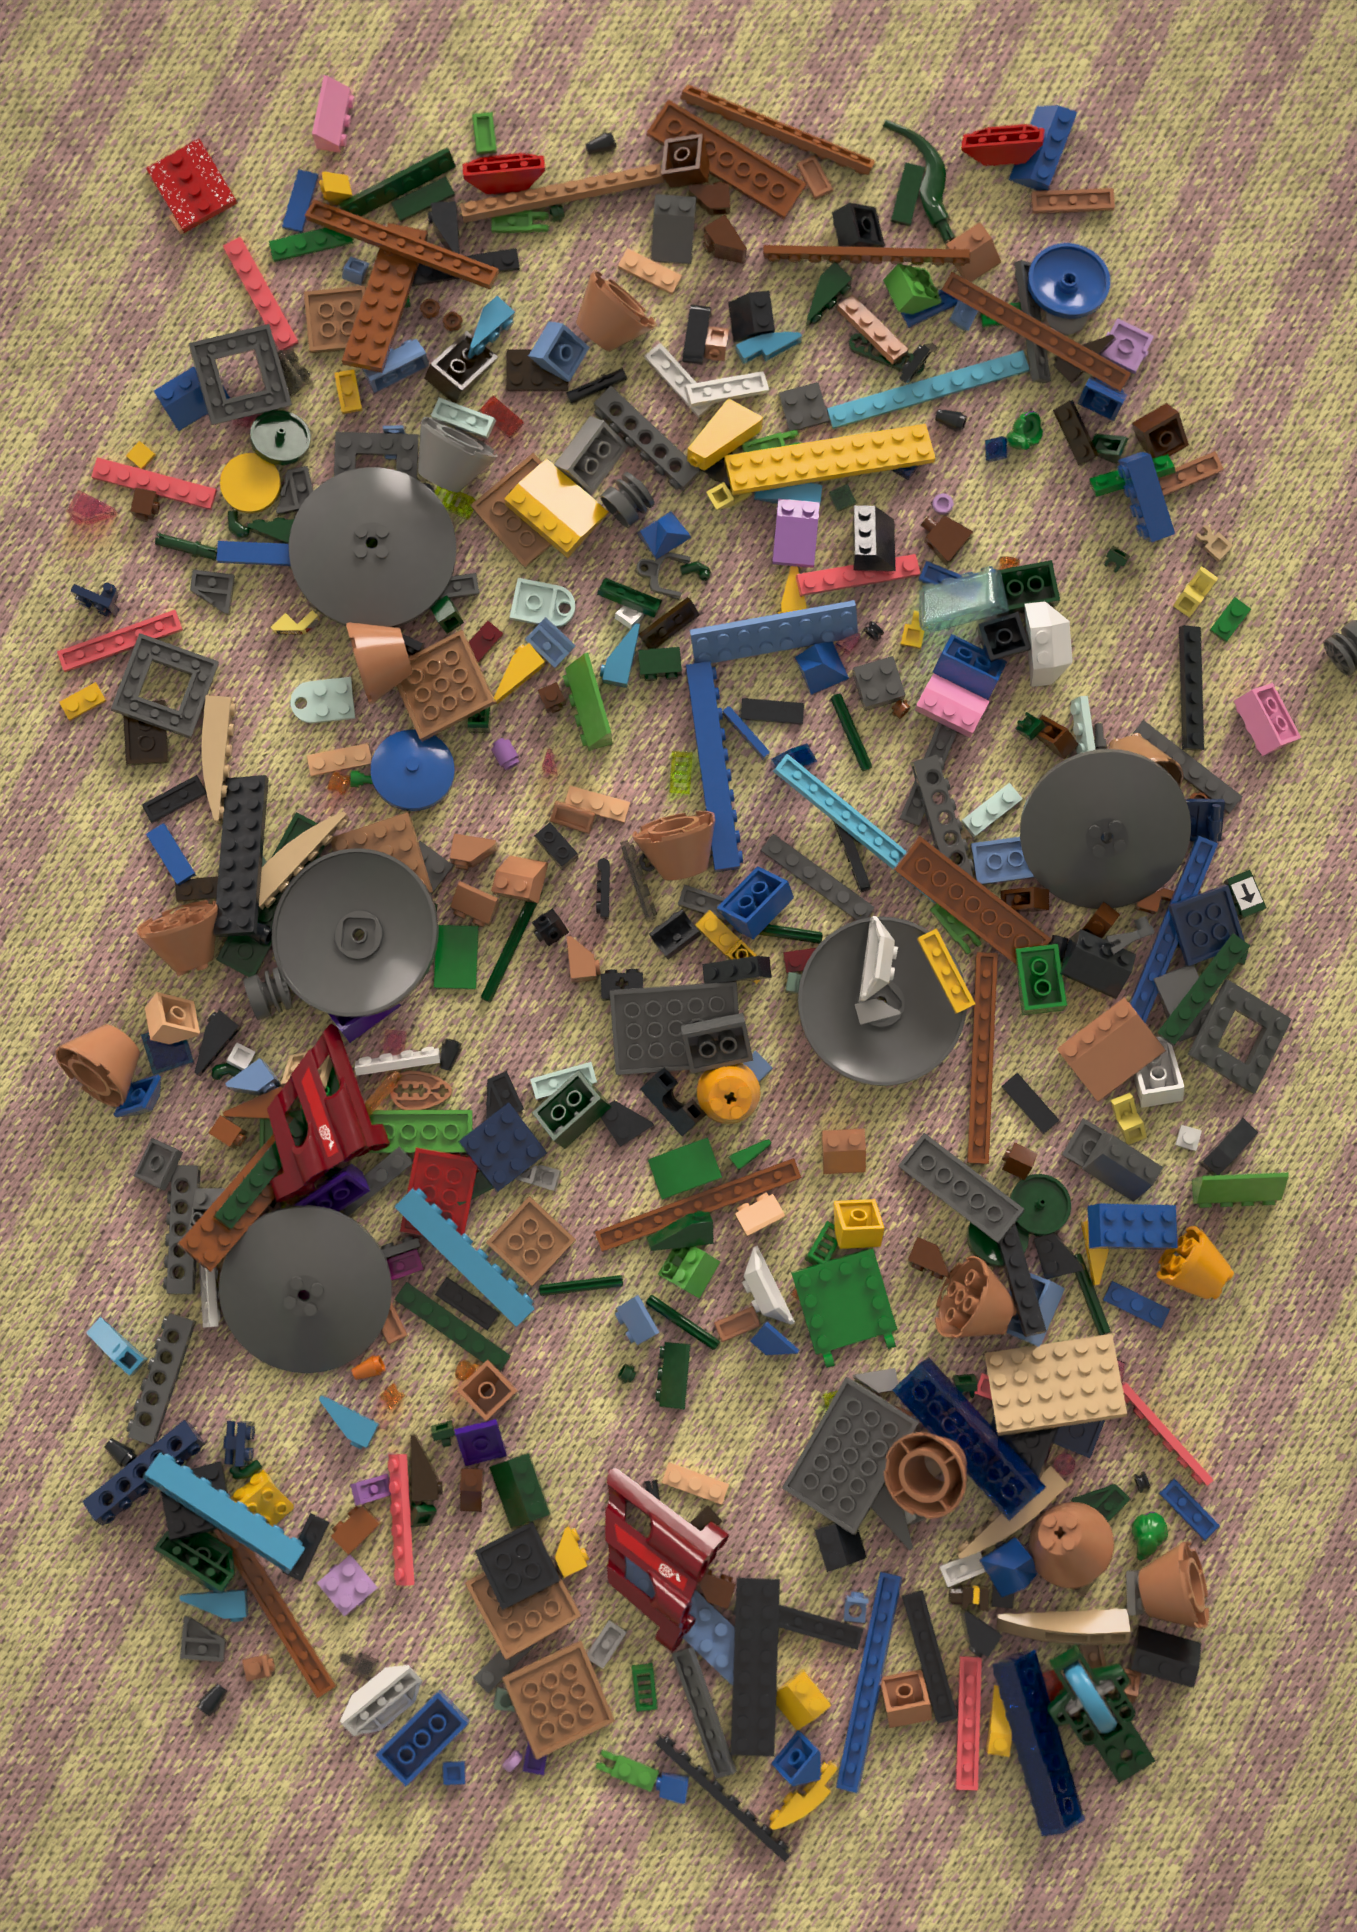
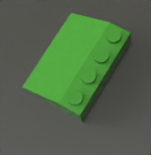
(588, 703)
(1239, 1188)

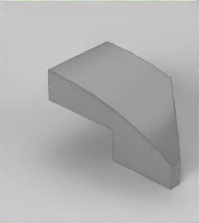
(874, 1010)
(542, 1177)
(879, 1380)

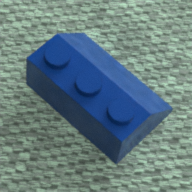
(183, 399)
(969, 667)
(756, 902)

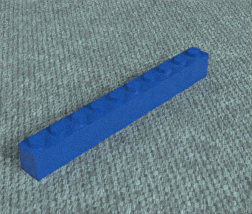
(713, 766)

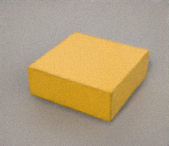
(140, 455)

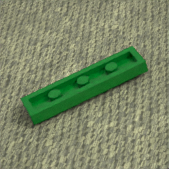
(307, 243)
(1112, 481)

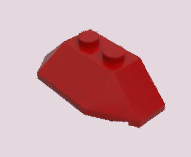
(1003, 144)
(504, 172)

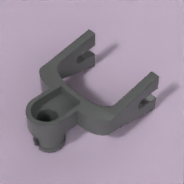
(653, 570)
(1125, 939)

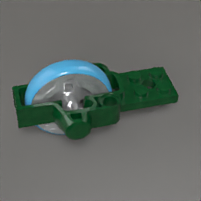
(1114, 1736)

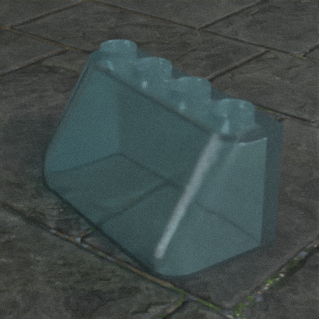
(962, 600)

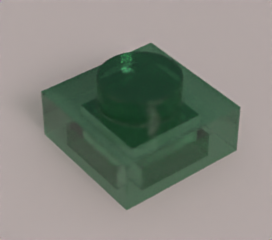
(842, 498)

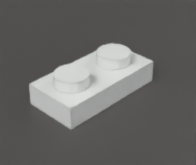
(962, 1569)

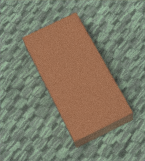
(814, 177)
(572, 817)
(737, 1324)
(393, 1328)

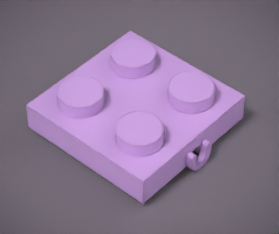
(1129, 347)
(347, 1585)

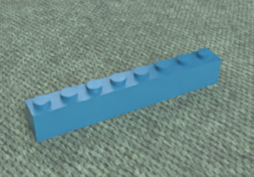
(464, 1256)
(224, 1513)

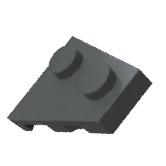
(295, 490)
(214, 588)
(201, 1642)

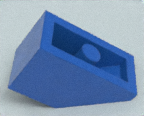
(672, 1787)

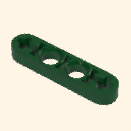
(880, 359)

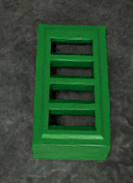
(746, 1155)
(810, 1257)
(644, 1669)

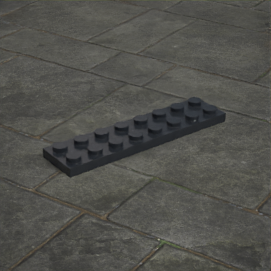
(241, 856)
(755, 1666)

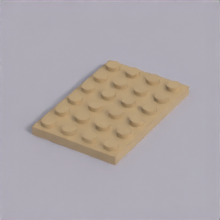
(1055, 1384)

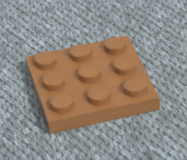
(331, 317)
(530, 1241)

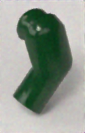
(235, 527)
(698, 568)
(224, 1069)
(246, 1472)

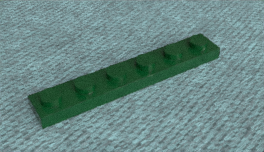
(399, 183)
(1203, 989)
(257, 1179)
(451, 1326)

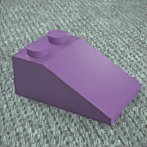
(796, 533)

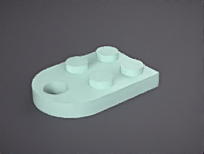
(539, 600)
(326, 700)

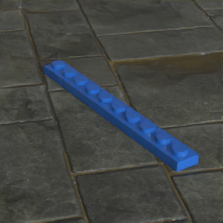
(1166, 938)
(869, 1682)

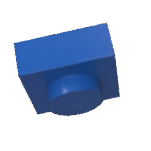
(454, 1772)

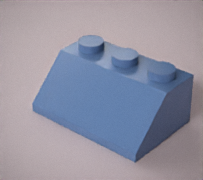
(399, 365)
(1048, 1297)

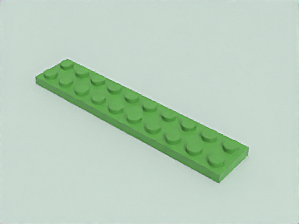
(409, 1129)

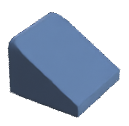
(355, 270)
(759, 1066)

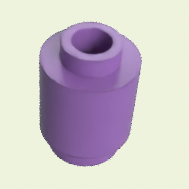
(505, 753)

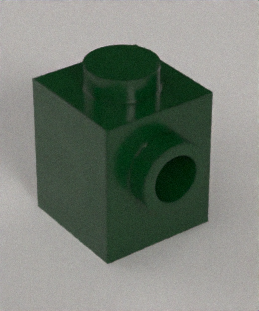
(443, 611)

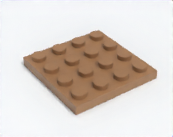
(509, 528)
(444, 686)
(391, 836)
(527, 1620)
(558, 1699)

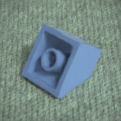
(559, 350)
(254, 1079)
(637, 1320)

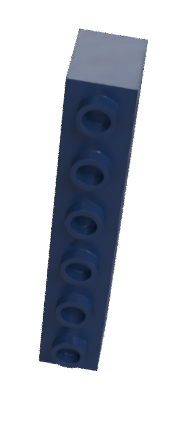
(132, 1474)

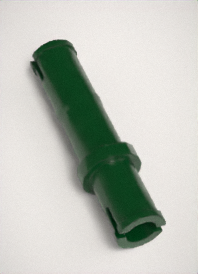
(194, 548)

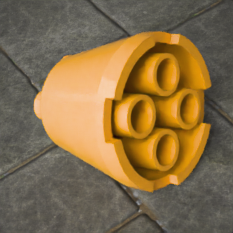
(720, 1081)
(1200, 1271)

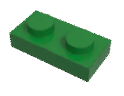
(1230, 619)

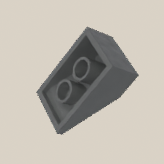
(673, 229)
(1173, 988)

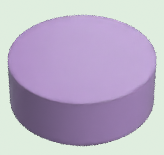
(942, 504)
(512, 1761)

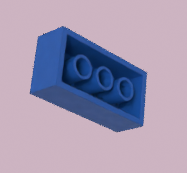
(1146, 497)
(1132, 1226)
(422, 1737)

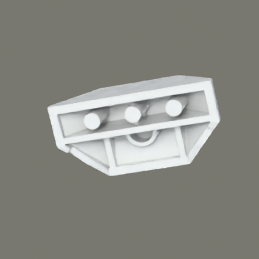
(1049, 643)
(878, 960)
(764, 1289)
(381, 1700)

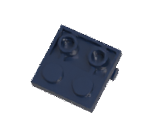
(103, 603)
(1206, 818)
(238, 1443)

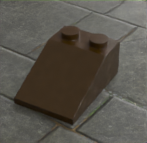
(455, 372)

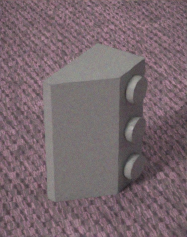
(591, 454)

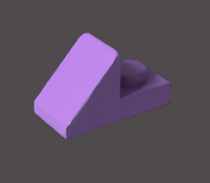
(370, 1489)

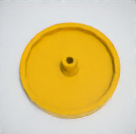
(250, 483)

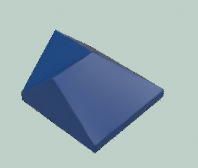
(663, 535)
(821, 667)
(141, 1097)
(772, 1341)
(1009, 1567)
(799, 1760)

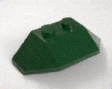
(200, 1558)

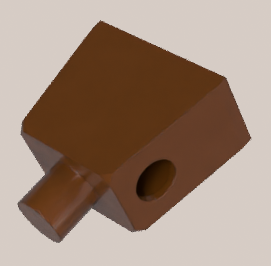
(946, 537)

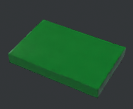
(456, 957)

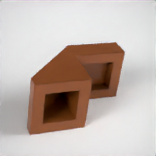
(1151, 903)

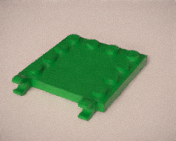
(844, 1302)

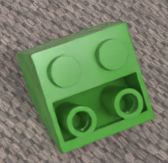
(911, 289)
(689, 1269)

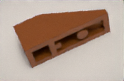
(255, 1108)

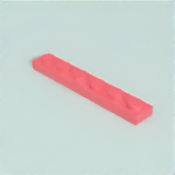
(260, 293)
(163, 485)
(847, 577)
(118, 641)
(1170, 1441)
(401, 1519)
(968, 1723)

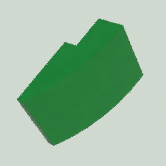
(684, 1168)

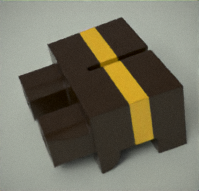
(970, 1595)

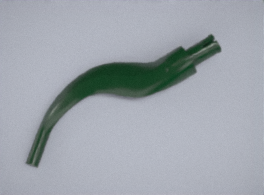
(933, 181)

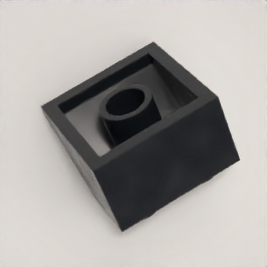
(857, 226)
(751, 315)
(1003, 637)
(839, 1546)
(979, 1634)

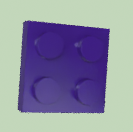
(480, 1442)

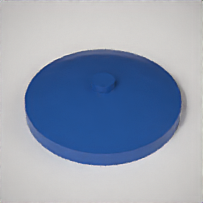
(1068, 280)
(412, 771)

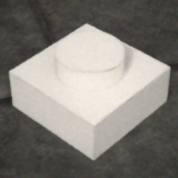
(628, 616)
(240, 1056)
(1188, 1137)

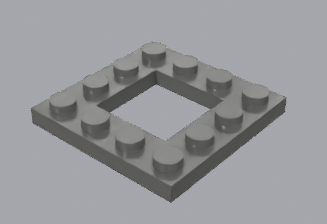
(225, 410)
(352, 443)
(152, 650)
(1205, 1049)

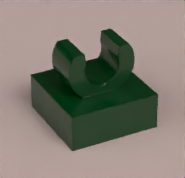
(1117, 556)
(1030, 726)
(966, 1383)
(443, 1432)
(422, 1514)

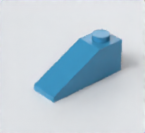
(620, 661)
(353, 1425)
(229, 1604)

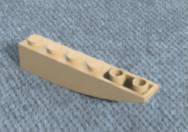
(216, 750)
(294, 855)
(1001, 1527)
(1069, 1627)

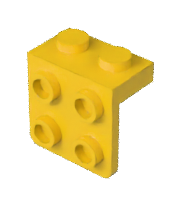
(264, 1498)

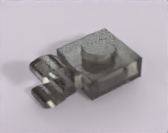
(363, 1665)

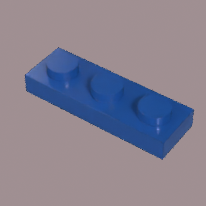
(1136, 1304)

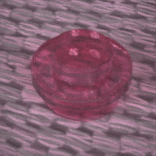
(1064, 1464)

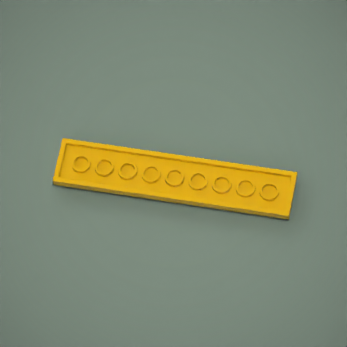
(829, 459)

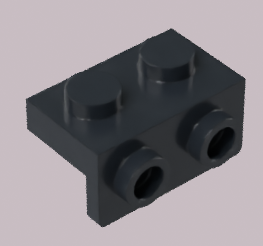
(674, 934)

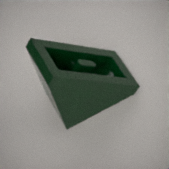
(1109, 446)
(480, 722)

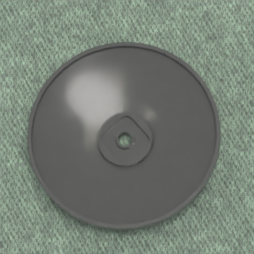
(378, 584)
(1099, 795)
(319, 923)
(889, 1048)
(315, 1253)

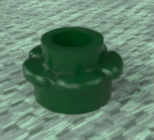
(557, 213)
(626, 1374)

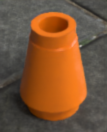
(369, 1368)

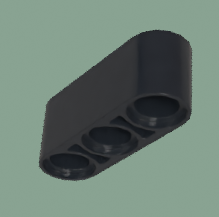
(696, 334)

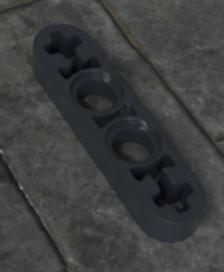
(854, 858)

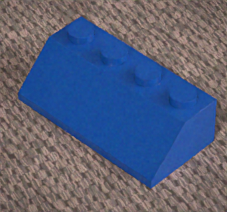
(1040, 168)

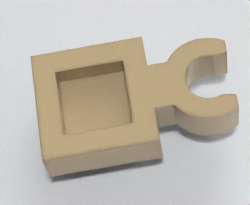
(1215, 545)

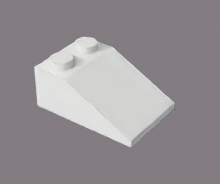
(1160, 1080)

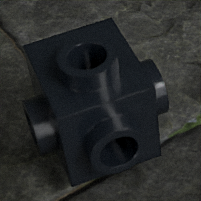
(549, 927)

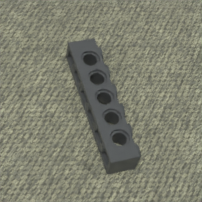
(613, 400)
(932, 810)
(187, 1283)
(135, 1427)

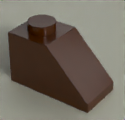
(1057, 738)
(1026, 899)
(471, 1489)

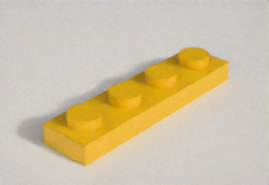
(946, 971)

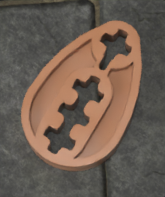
(416, 1102)

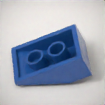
(1102, 398)

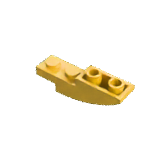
(723, 938)
(798, 1804)

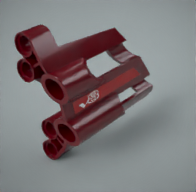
(336, 1123)
(672, 1556)

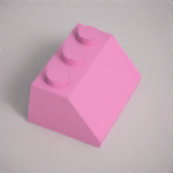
(332, 115)
(952, 705)
(1266, 719)

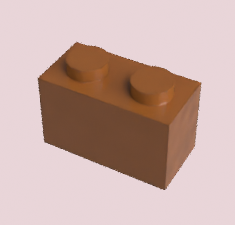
(228, 1132)
(355, 1528)

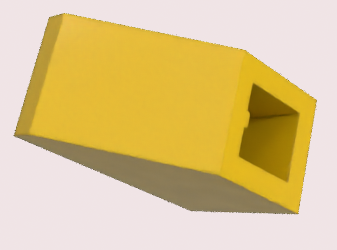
(335, 187)
(569, 1555)

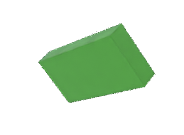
(484, 133)

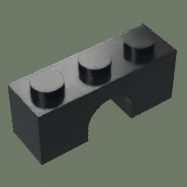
(737, 970)
(660, 1093)

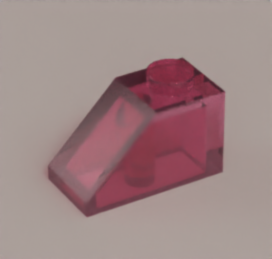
(89, 509)

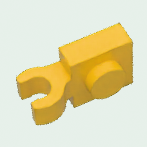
(912, 633)

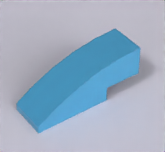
(767, 345)
(802, 492)

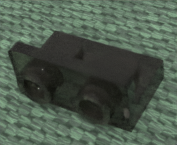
(294, 374)

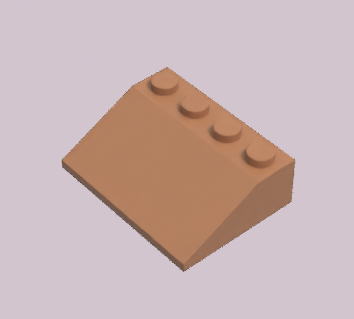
(1111, 1049)

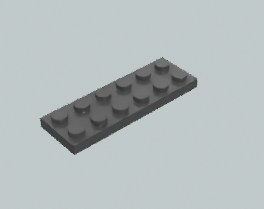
(961, 1188)

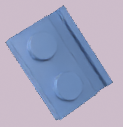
(550, 642)

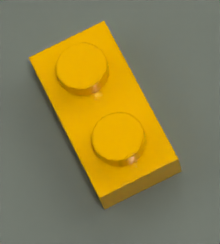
(348, 391)
(82, 701)

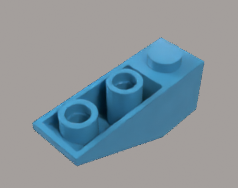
(493, 320)
(116, 1347)

